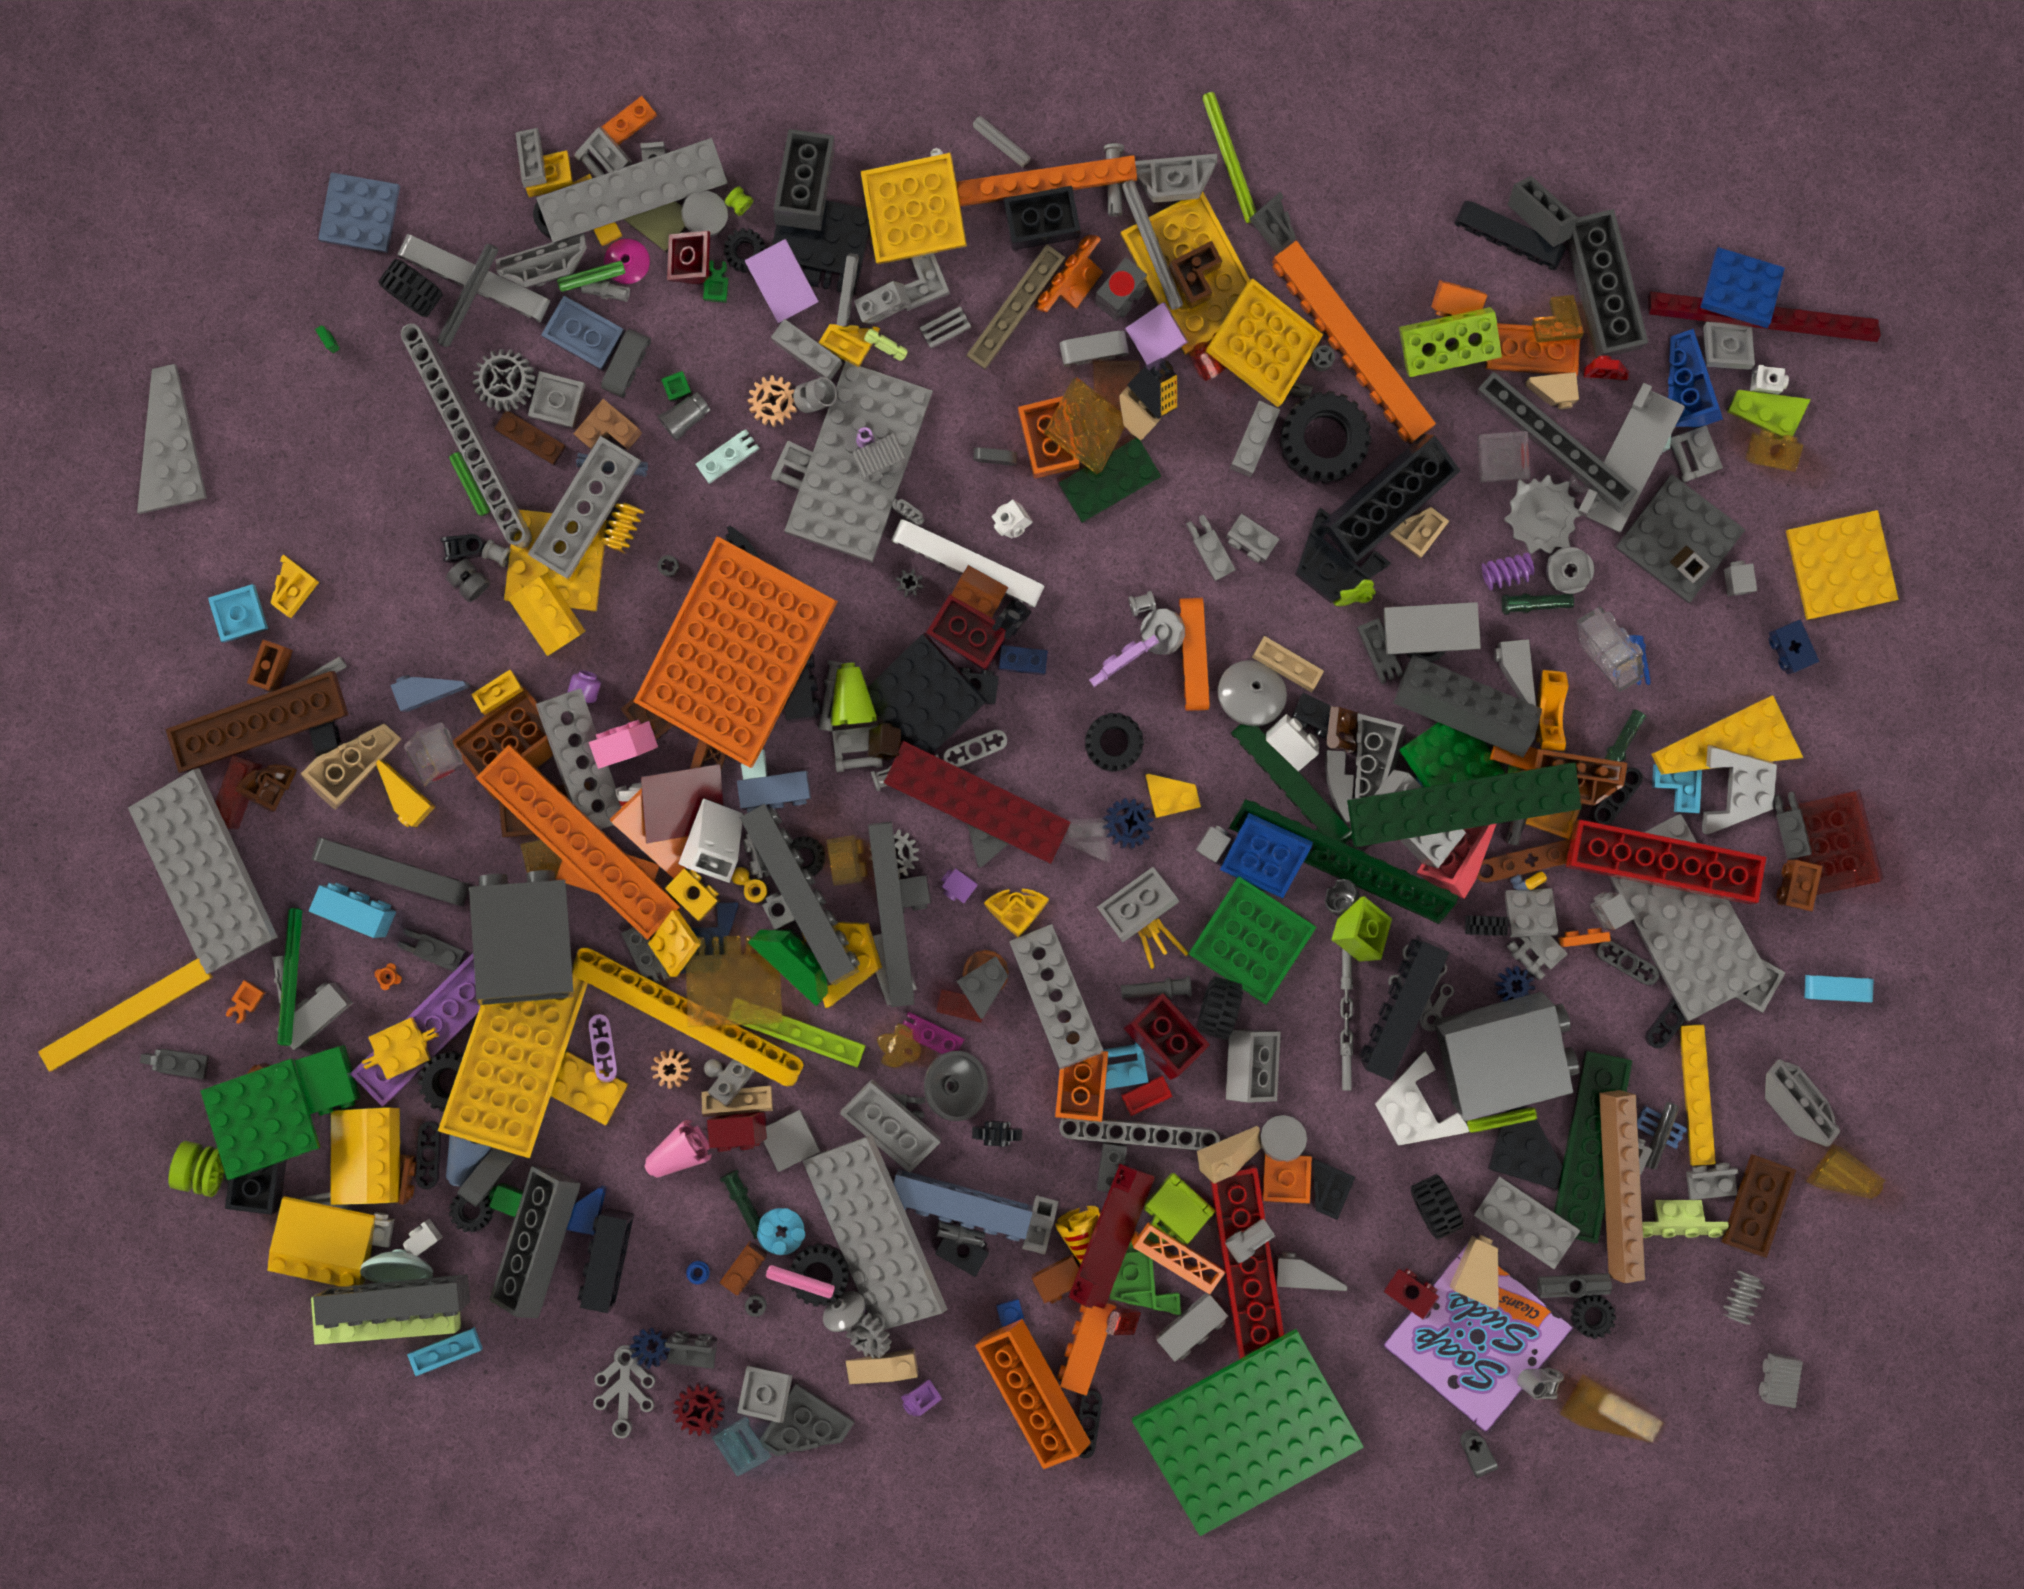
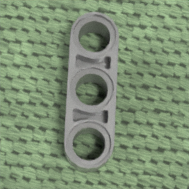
(1094, 347)

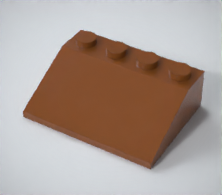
(511, 723)

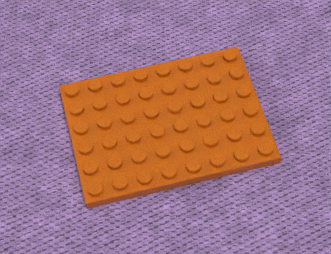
(735, 651)

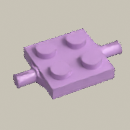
(1115, 663)

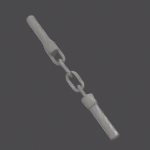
(1346, 1048)

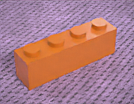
(1085, 1349)

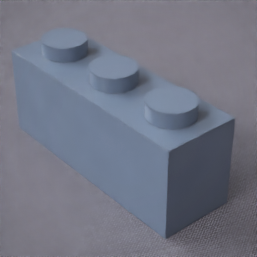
(774, 790)

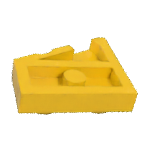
(847, 342)
(292, 587)
(1171, 795)

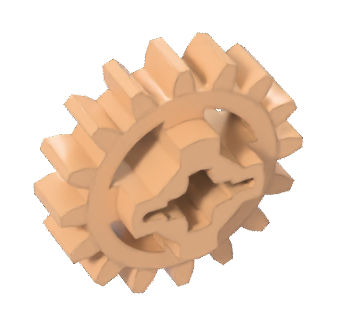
(764, 405)

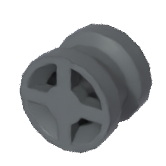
(1326, 355)

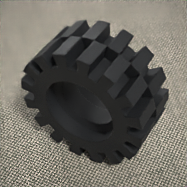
(735, 240)
(817, 850)
(1486, 925)
(466, 1223)
(1602, 1326)

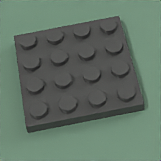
(1668, 524)

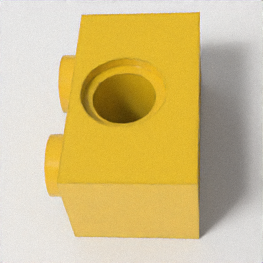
(680, 888)

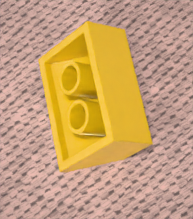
(546, 614)

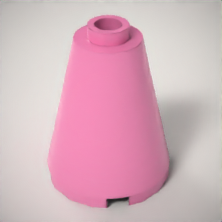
(678, 1151)

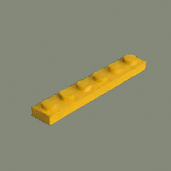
(1697, 1094)

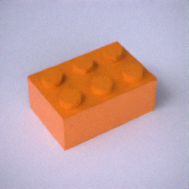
(1044, 454)

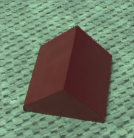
(688, 257)

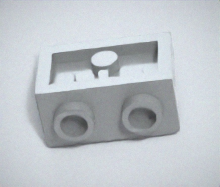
(1251, 538)
(1711, 1182)

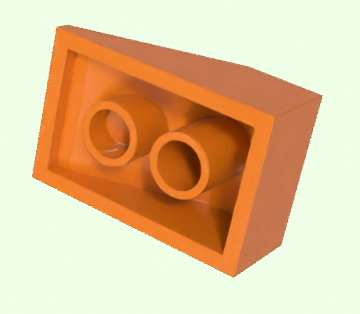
(1082, 1089)

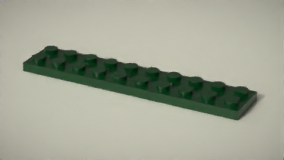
(1464, 804)
(1360, 868)

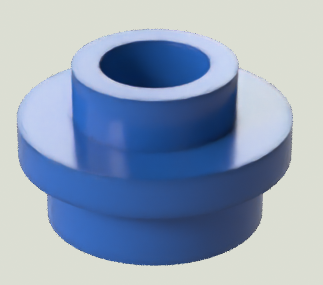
(698, 1279)

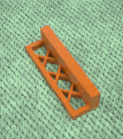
(1175, 1262)

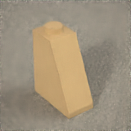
(1478, 1272)

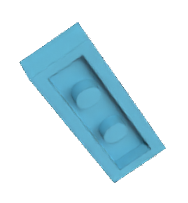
(445, 1351)

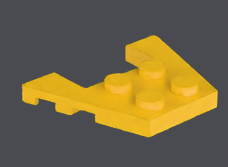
(863, 945)

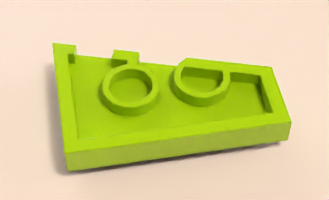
(1769, 411)

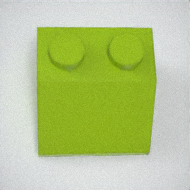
(1362, 930)

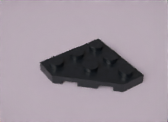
(1526, 1153)

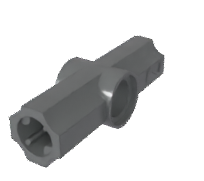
(1588, 1285)

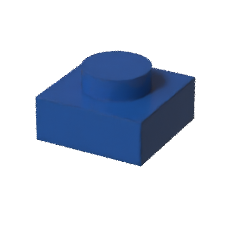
(1010, 1312)

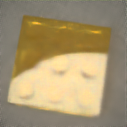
(1086, 425)

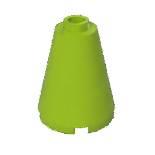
(851, 697)

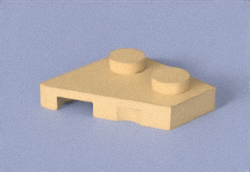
(1420, 531)

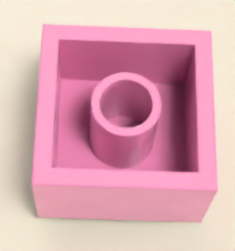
(623, 743)

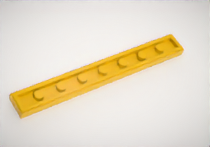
(124, 1015)

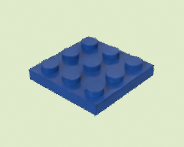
(1742, 287)
(1266, 855)

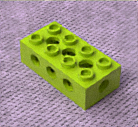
(1461, 352)

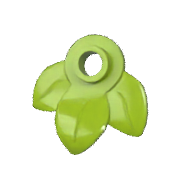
(1362, 593)

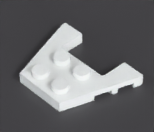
(1407, 1111)

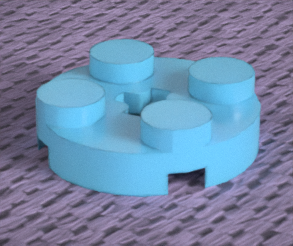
(793, 1235)

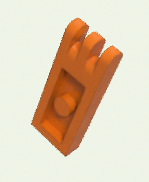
(629, 120)

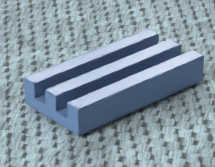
(1677, 1136)

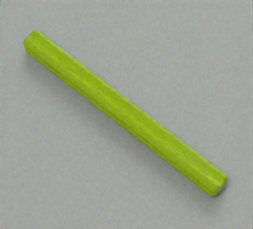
(1229, 155)

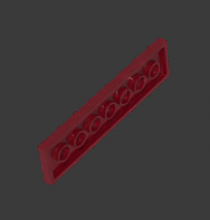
(977, 802)

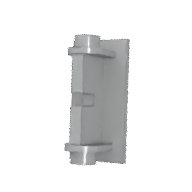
(757, 865)

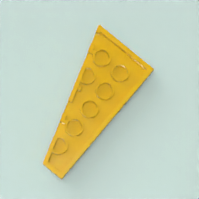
(1752, 731)

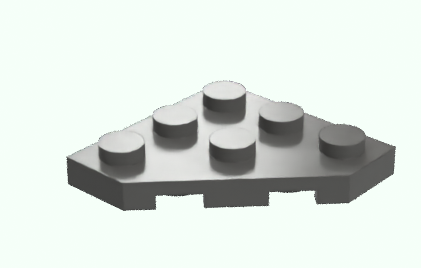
(806, 1424)

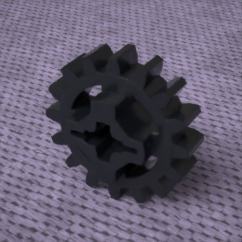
(997, 1133)

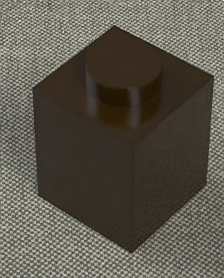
(1689, 564)
(884, 742)

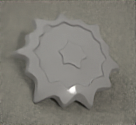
(1542, 514)

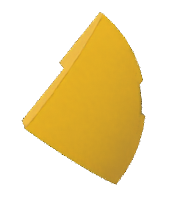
(1015, 909)

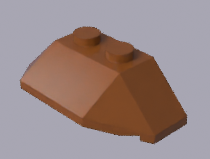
(1595, 776)

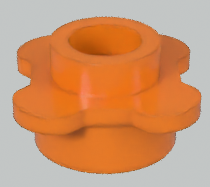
(381, 975)

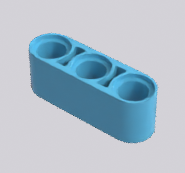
(1839, 988)

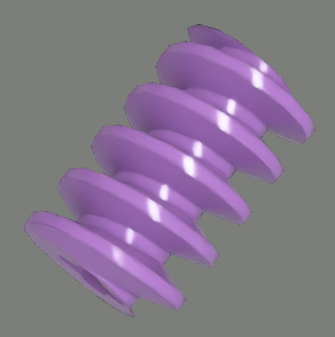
(1508, 570)

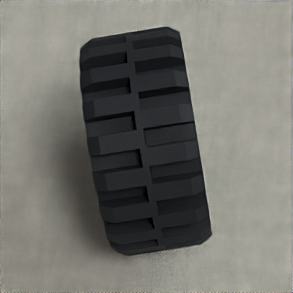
(1341, 411)

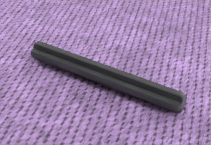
(467, 295)

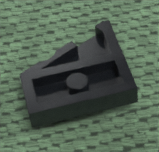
(1330, 1188)

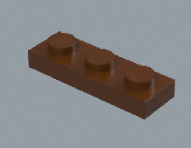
(530, 437)

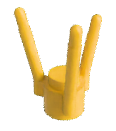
(1152, 930)

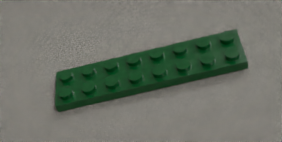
(1581, 1182)

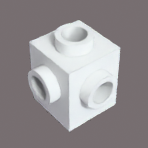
(1011, 519)

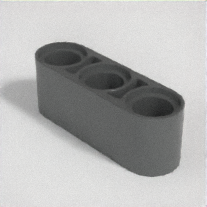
(624, 363)
(486, 1176)

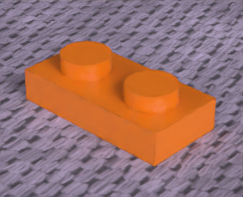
(1594, 935)

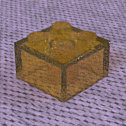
(846, 860)

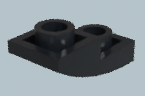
(739, 540)

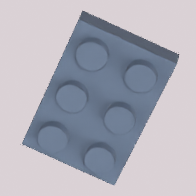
(583, 333)

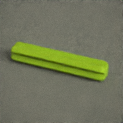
(1502, 1119)

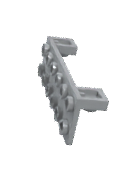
(1635, 452)

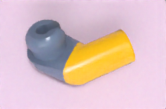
(1528, 884)

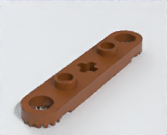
(1514, 863)

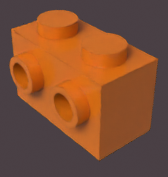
(1456, 299)

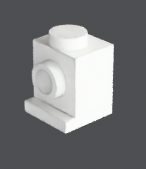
(1761, 383)
(422, 1238)

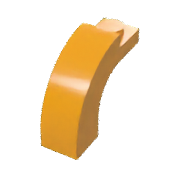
(1551, 700)

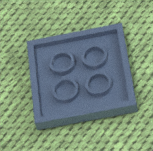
(359, 212)

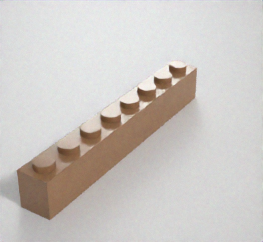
(1622, 1186)

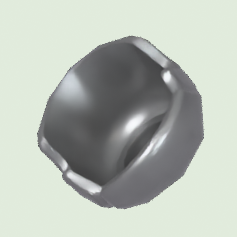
(1347, 897)

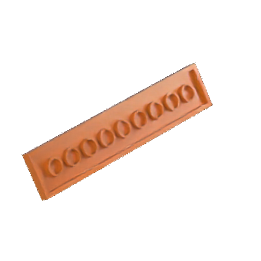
(577, 841)

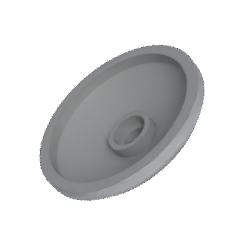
(1248, 704)

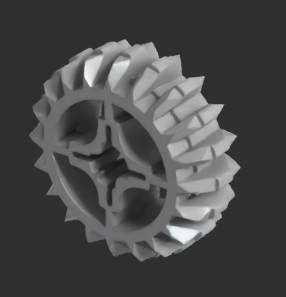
(511, 375)

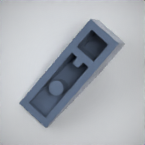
(418, 691)

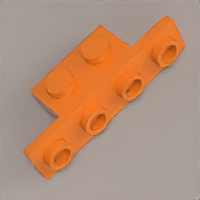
(1074, 279)

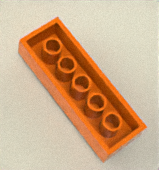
(1033, 1394)

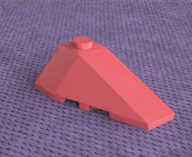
(1462, 864)

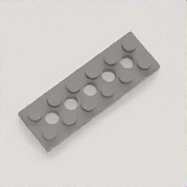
(568, 507)
(566, 756)
(1071, 1002)

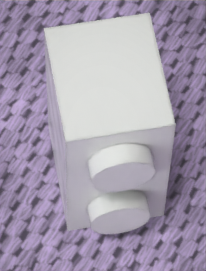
(1293, 742)

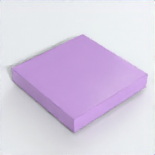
(1156, 334)

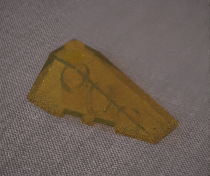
(1604, 1410)

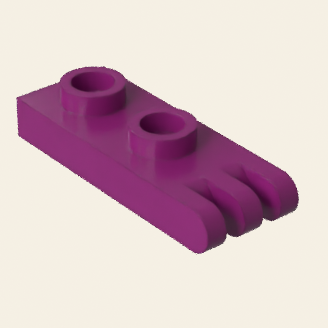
(933, 1035)

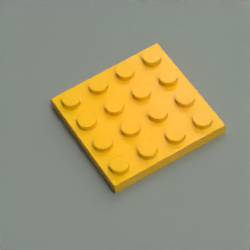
(913, 208)
(1264, 342)
(1842, 565)
(584, 584)

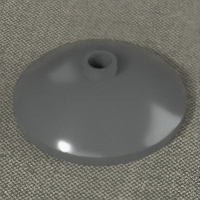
(967, 1087)

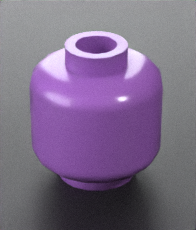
(588, 683)

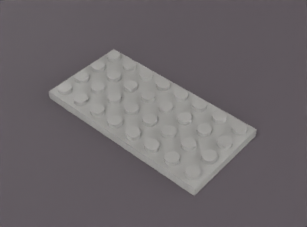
(834, 500)
(202, 871)
(1692, 938)
(874, 1233)

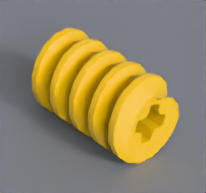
(621, 526)

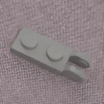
(1211, 550)

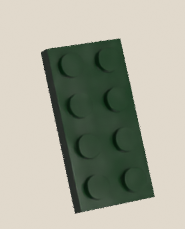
(1123, 474)

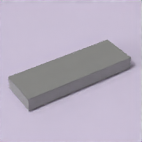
(531, 157)
(847, 289)

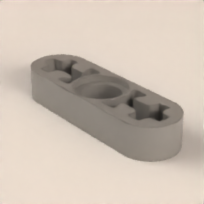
(989, 736)

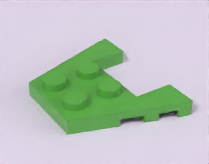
(1136, 1282)

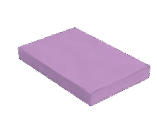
(781, 280)

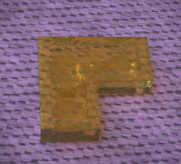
(1564, 323)

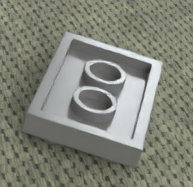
(1138, 904)

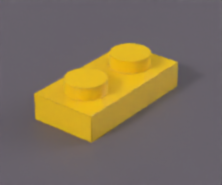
(497, 692)

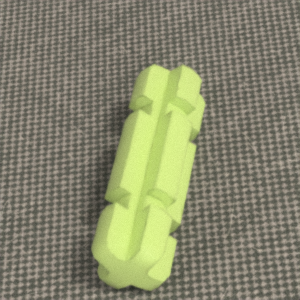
(885, 344)

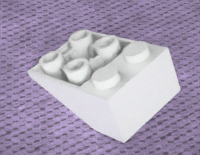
(713, 841)

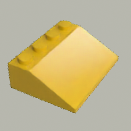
(365, 1156)
(321, 1242)

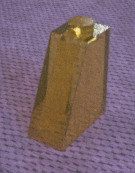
(1845, 1174)

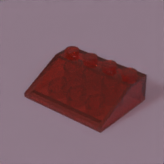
(1840, 841)

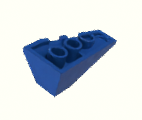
(1690, 382)

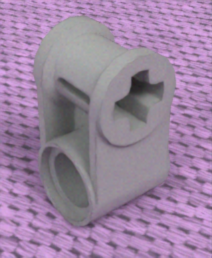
(1540, 1382)

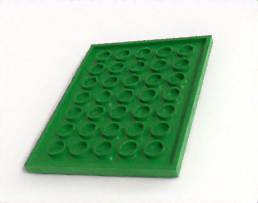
(1247, 1432)

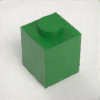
(505, 1198)

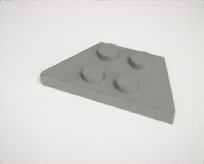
(1175, 177)

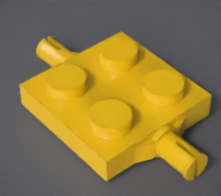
(400, 1048)

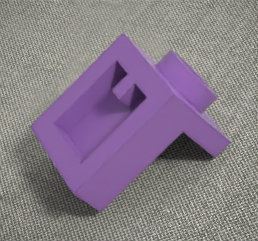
(921, 1398)

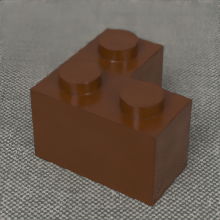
(1190, 272)

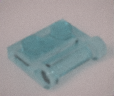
(736, 1450)

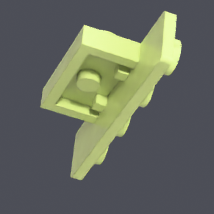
(1682, 1218)

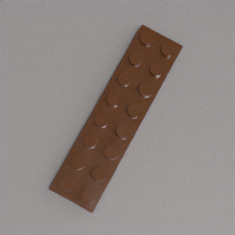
(257, 722)

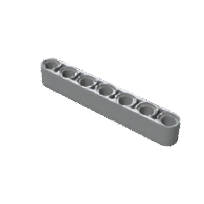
(457, 269)
(1150, 1136)

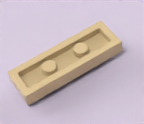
(1287, 664)
(746, 1101)

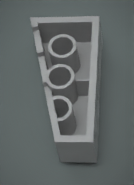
(1376, 752)

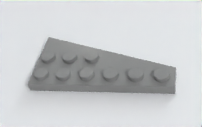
(170, 457)

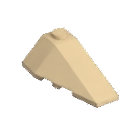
(343, 769)

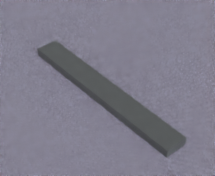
(891, 914)

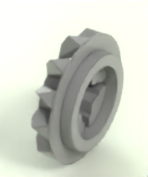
(908, 511)

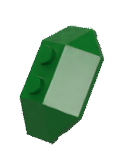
(794, 960)

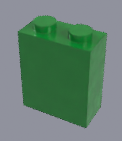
(327, 1080)

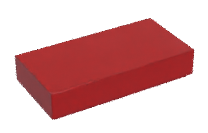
(1146, 1095)

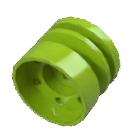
(196, 1169)

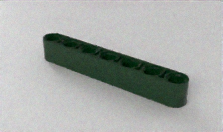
(1292, 782)

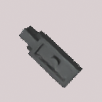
(177, 1063)

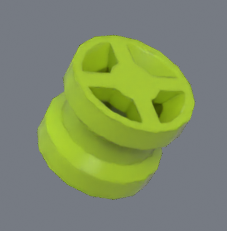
(739, 201)

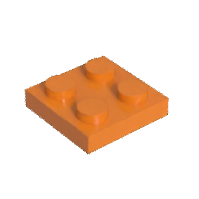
(1287, 1180)

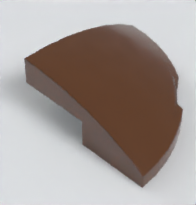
(266, 785)

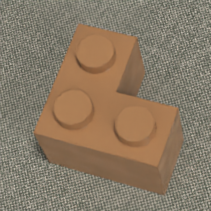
(607, 422)

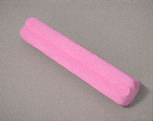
(800, 1281)

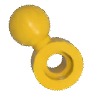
(741, 877)

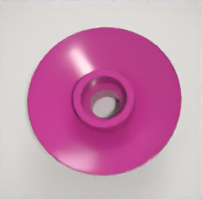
(636, 266)

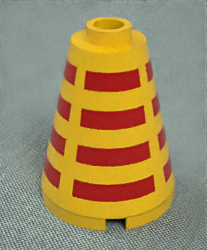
(1078, 1229)

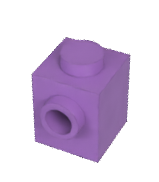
(958, 885)

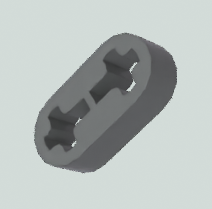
(995, 456)

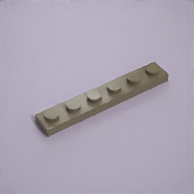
(1016, 307)

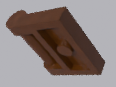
(1345, 722)

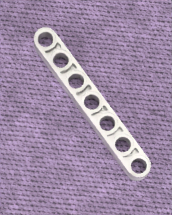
(958, 558)

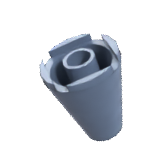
(463, 1159)

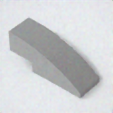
(1339, 785)

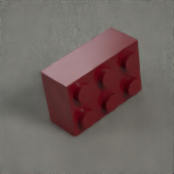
(966, 632)
(1166, 1036)

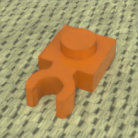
(247, 998)

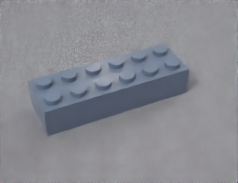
(963, 1205)

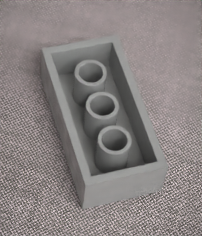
(1429, 848)

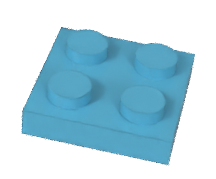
(238, 613)

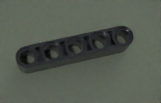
(1509, 233)

